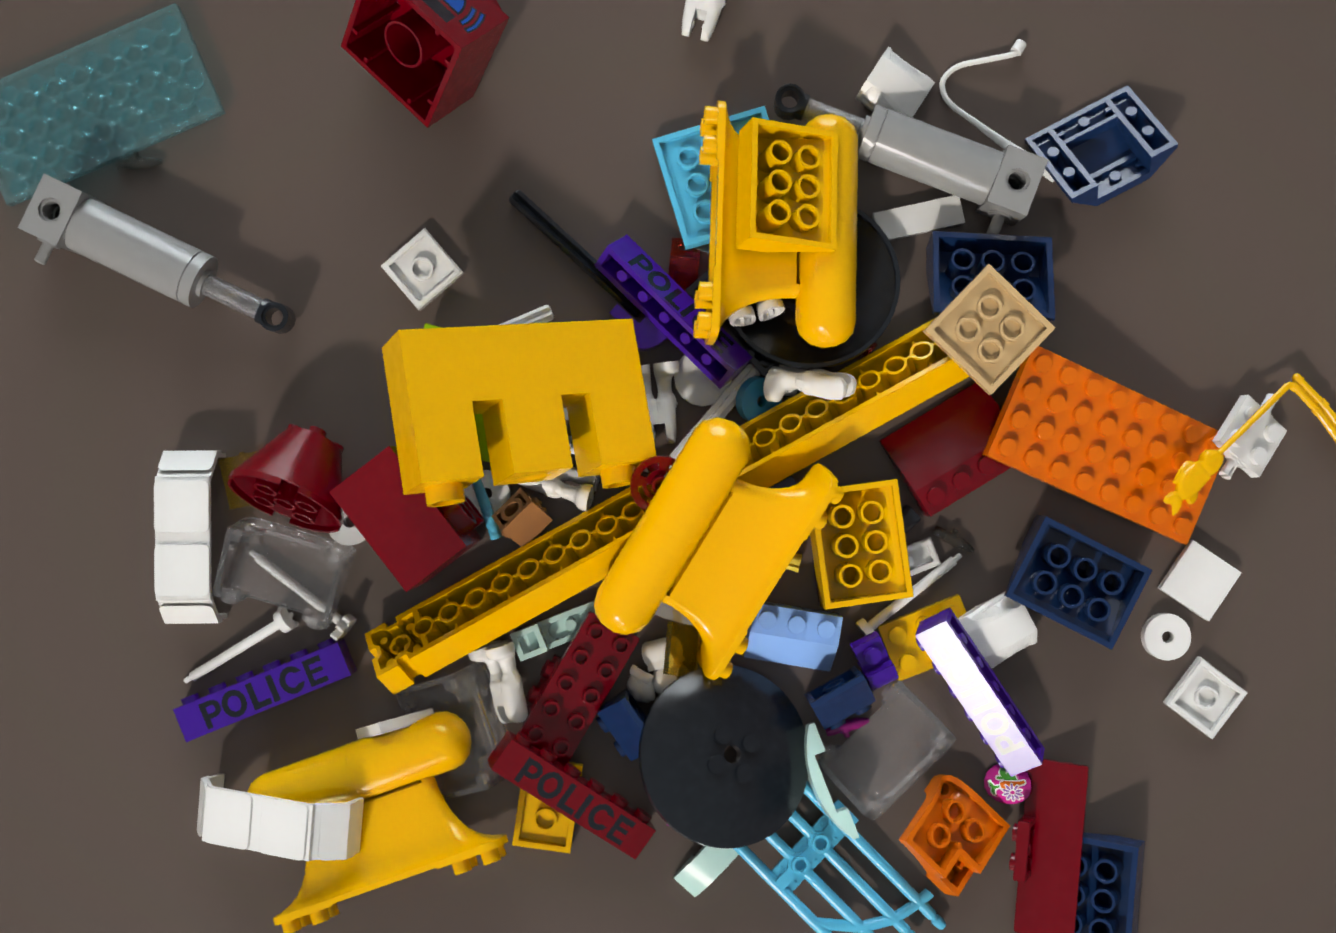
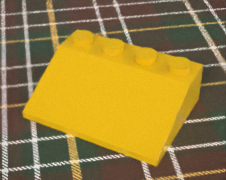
(786, 188)
(862, 548)

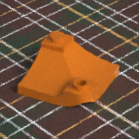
(953, 833)

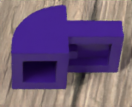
(647, 334)
(874, 661)

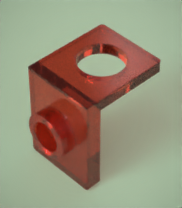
(683, 264)

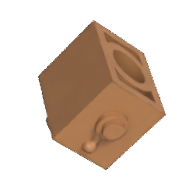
(522, 518)

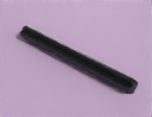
(569, 247)

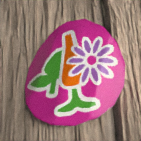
(1007, 788)

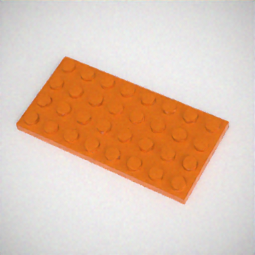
(1100, 442)

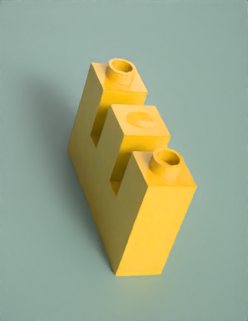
(520, 385)

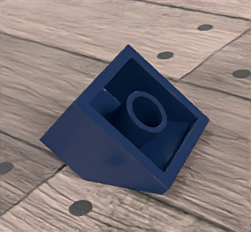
(841, 698)
(625, 721)

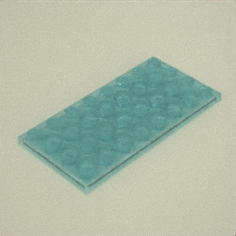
(102, 102)

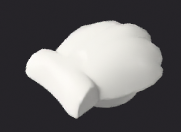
(641, 685)

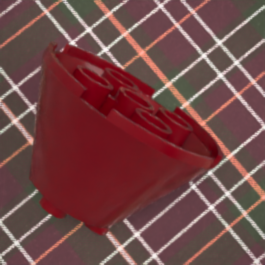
(294, 479)

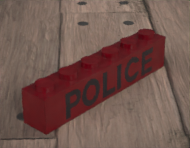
(571, 794)

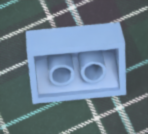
(794, 636)

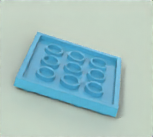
(688, 181)

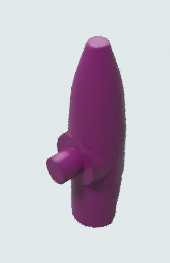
(851, 724)

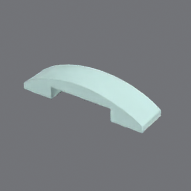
(550, 632)
(840, 817)
(704, 868)

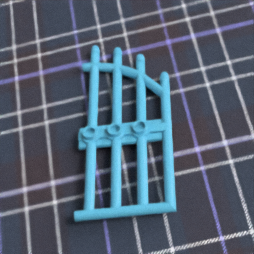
(810, 851)

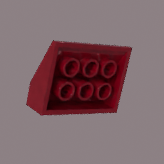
(944, 448)

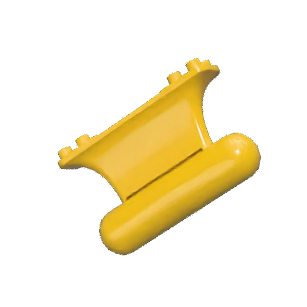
(739, 277)
(712, 544)
(403, 820)

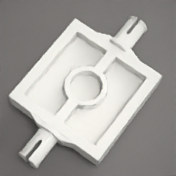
(1256, 445)

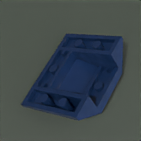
(1104, 148)

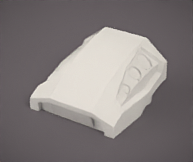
(895, 85)
(999, 628)

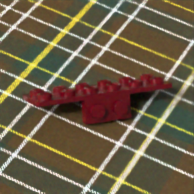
(575, 687)
(1050, 848)

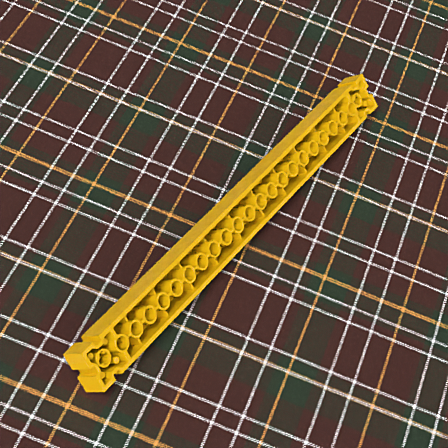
(588, 545)

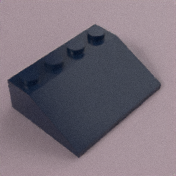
(959, 257)
(1076, 581)
(1109, 884)

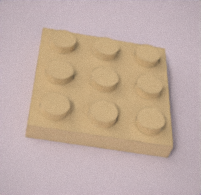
(989, 329)

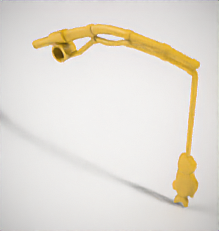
(1195, 475)

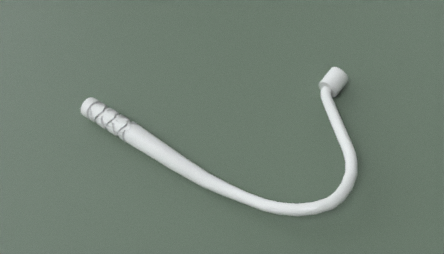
(1016, 50)

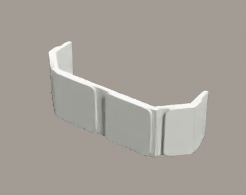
(184, 537)
(278, 824)

